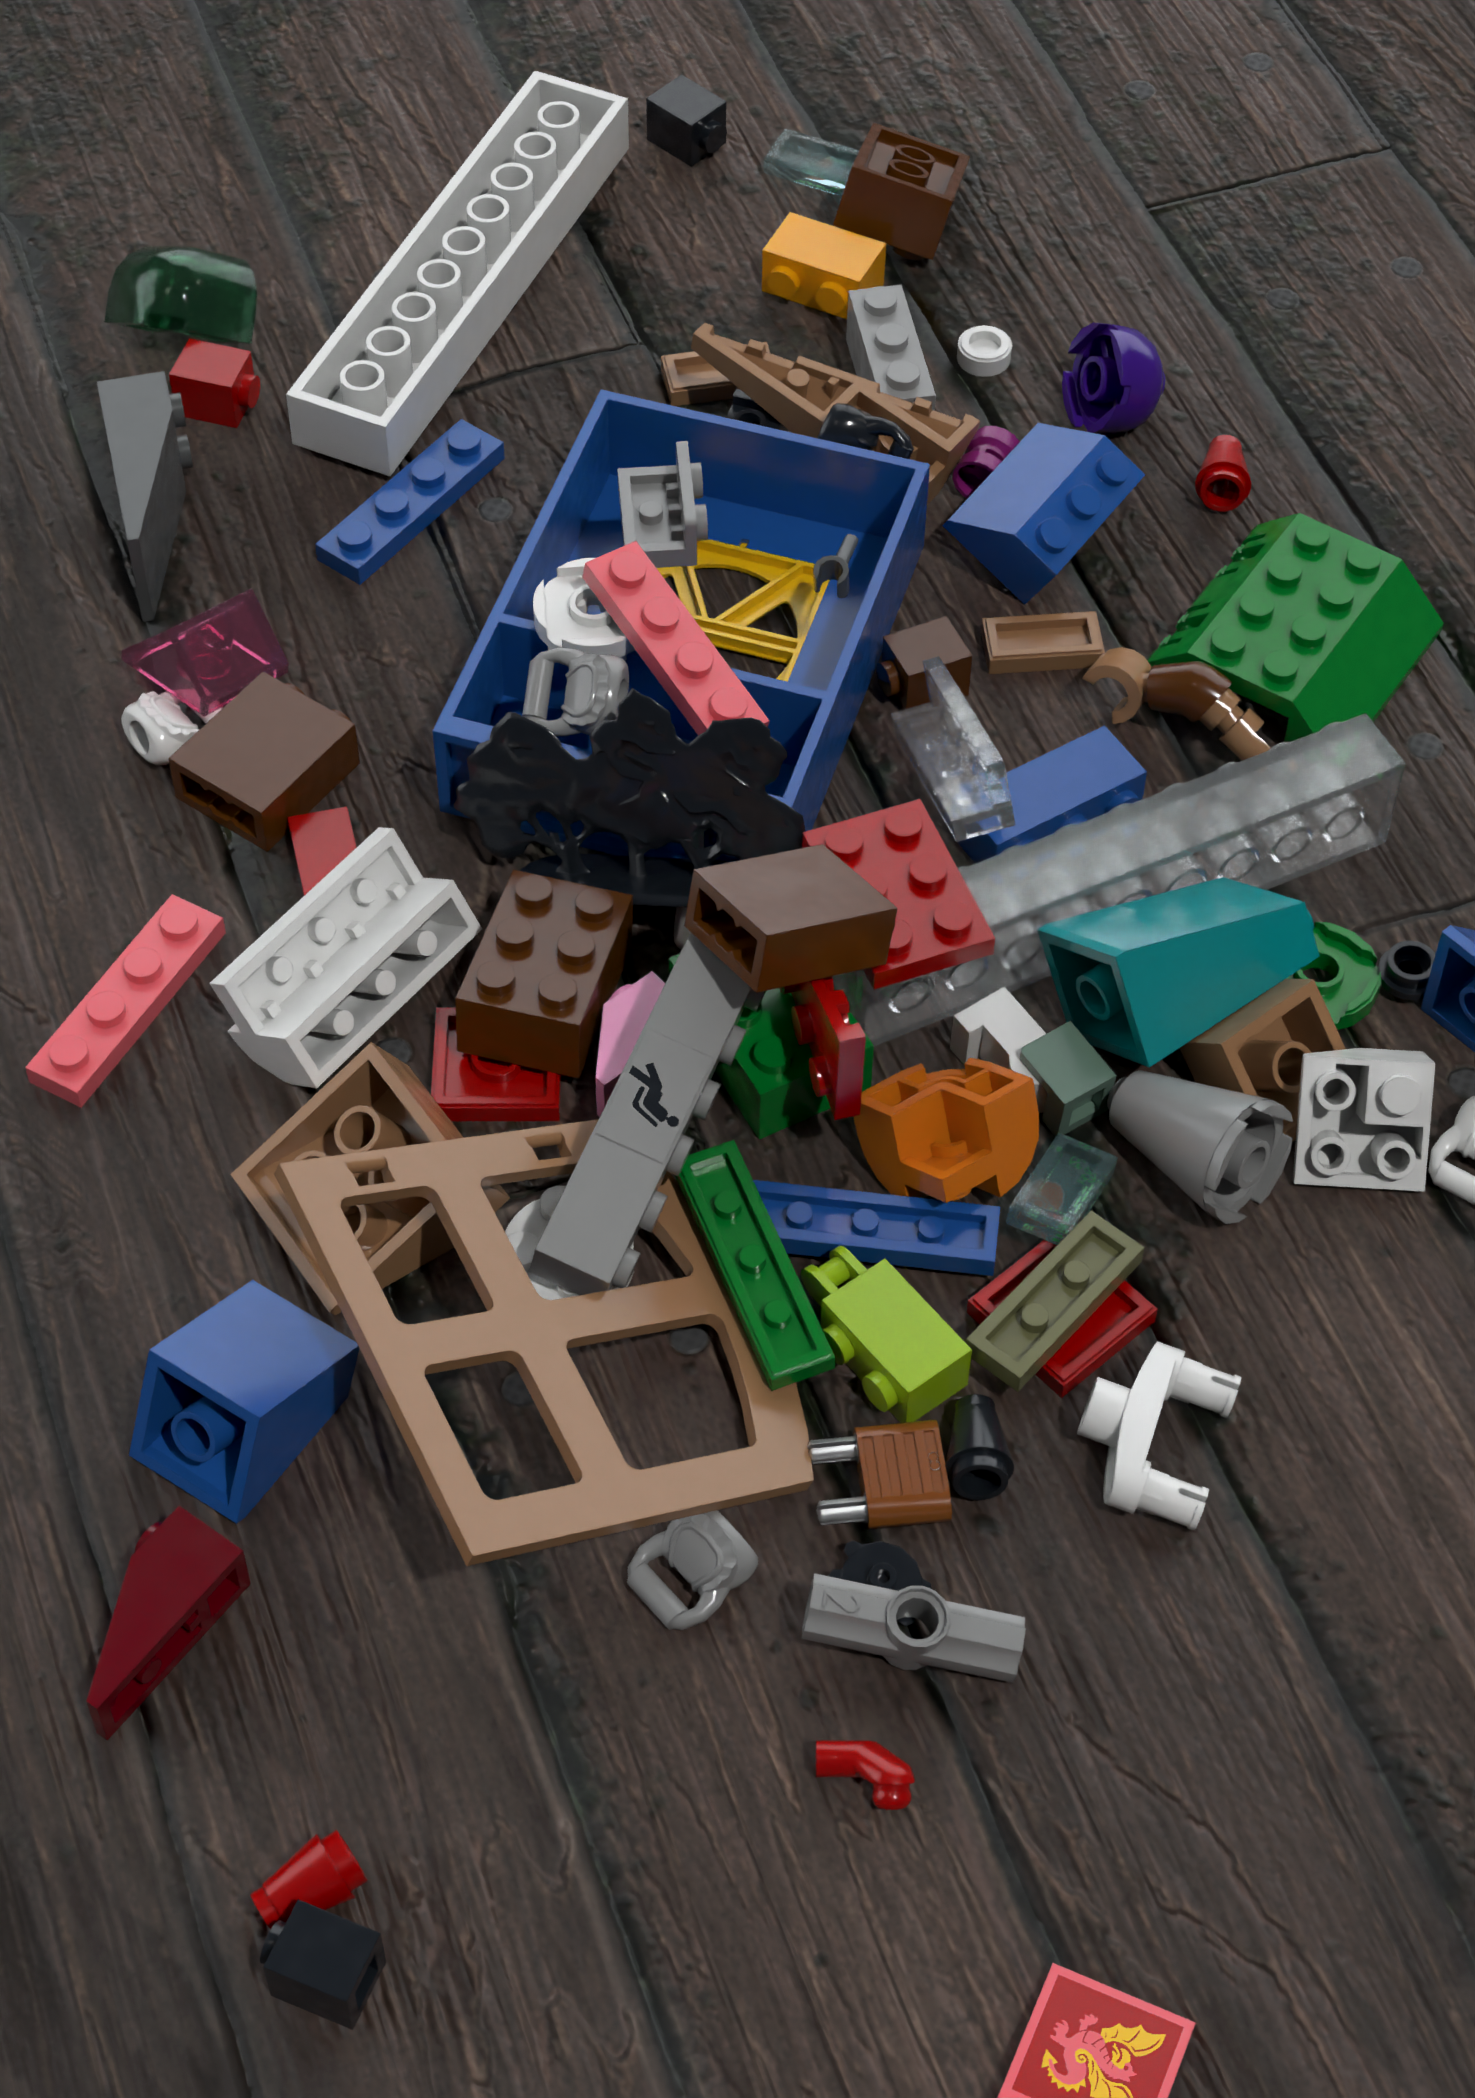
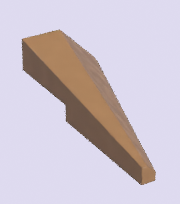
(805, 391)

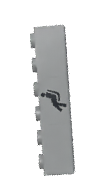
(645, 1125)

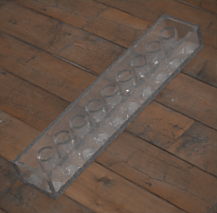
(1244, 822)

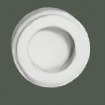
(984, 351)

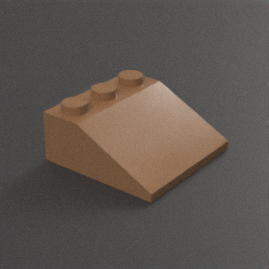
(362, 1108)

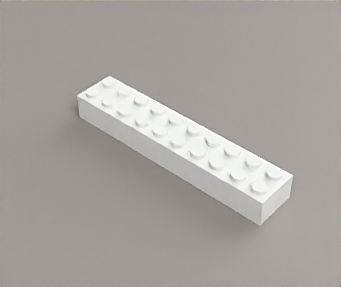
(458, 274)

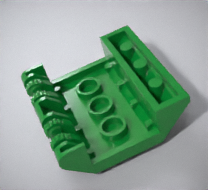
(1308, 624)

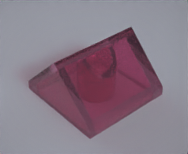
(211, 653)

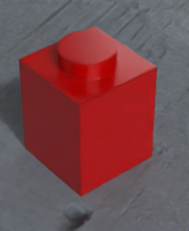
(215, 382)

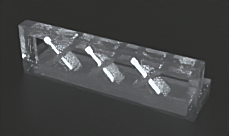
(955, 758)

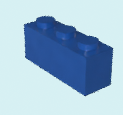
(1064, 789)

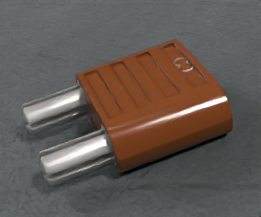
(898, 1475)

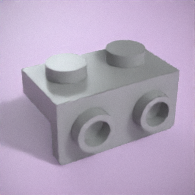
(661, 509)

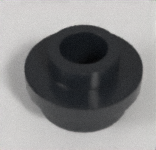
(1405, 958)

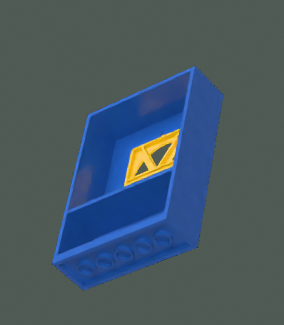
(771, 513)

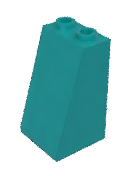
(1173, 963)

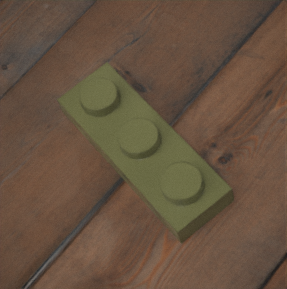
(1054, 1300)

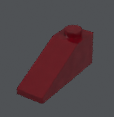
(167, 1602)

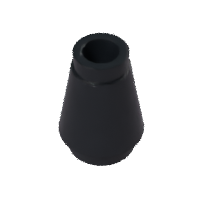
(977, 1450)

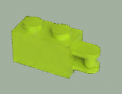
(887, 1335)

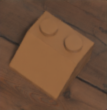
(1263, 1045)

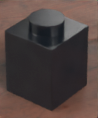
(686, 120)
(323, 1963)

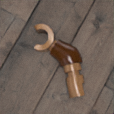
(1181, 689)

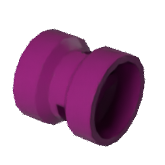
(983, 455)

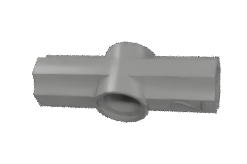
(959, 1638)

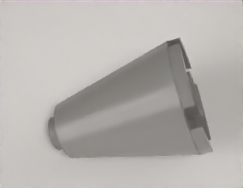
(1204, 1138)

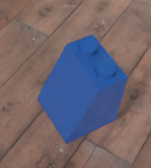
(239, 1397)

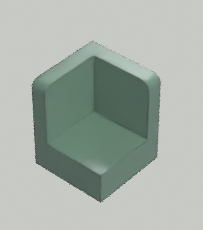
(1072, 1076)

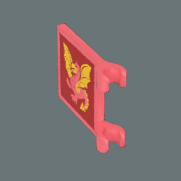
(1095, 2044)

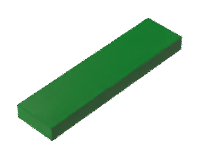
(754, 1266)

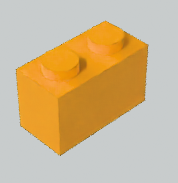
(820, 264)

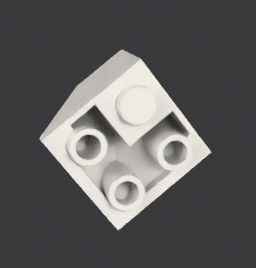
(1364, 1119)

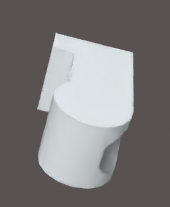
(996, 1033)

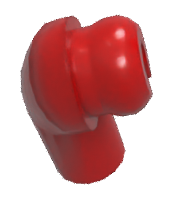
(873, 1763)

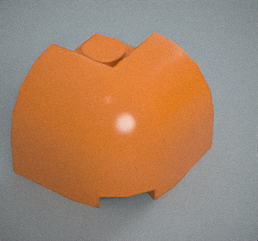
(949, 1130)

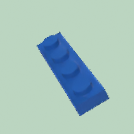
(410, 501)
(884, 1226)

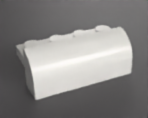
(343, 961)

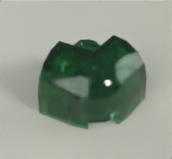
(184, 294)

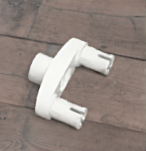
(1127, 1423)

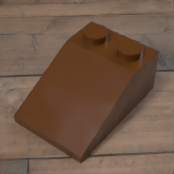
(901, 191)

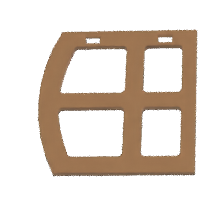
(535, 1339)

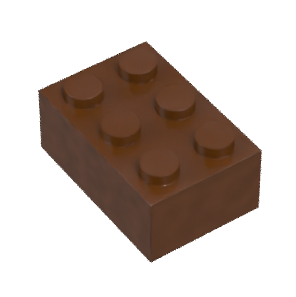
(544, 973)

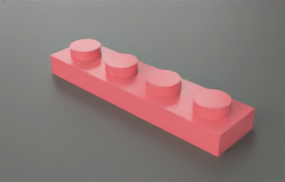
(668, 638)
(125, 1001)

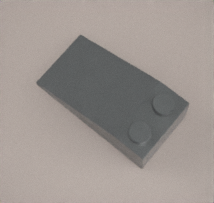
(147, 473)

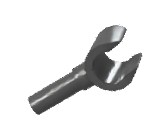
(836, 567)

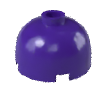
(1112, 379)

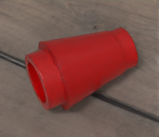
(1223, 475)
(318, 1874)

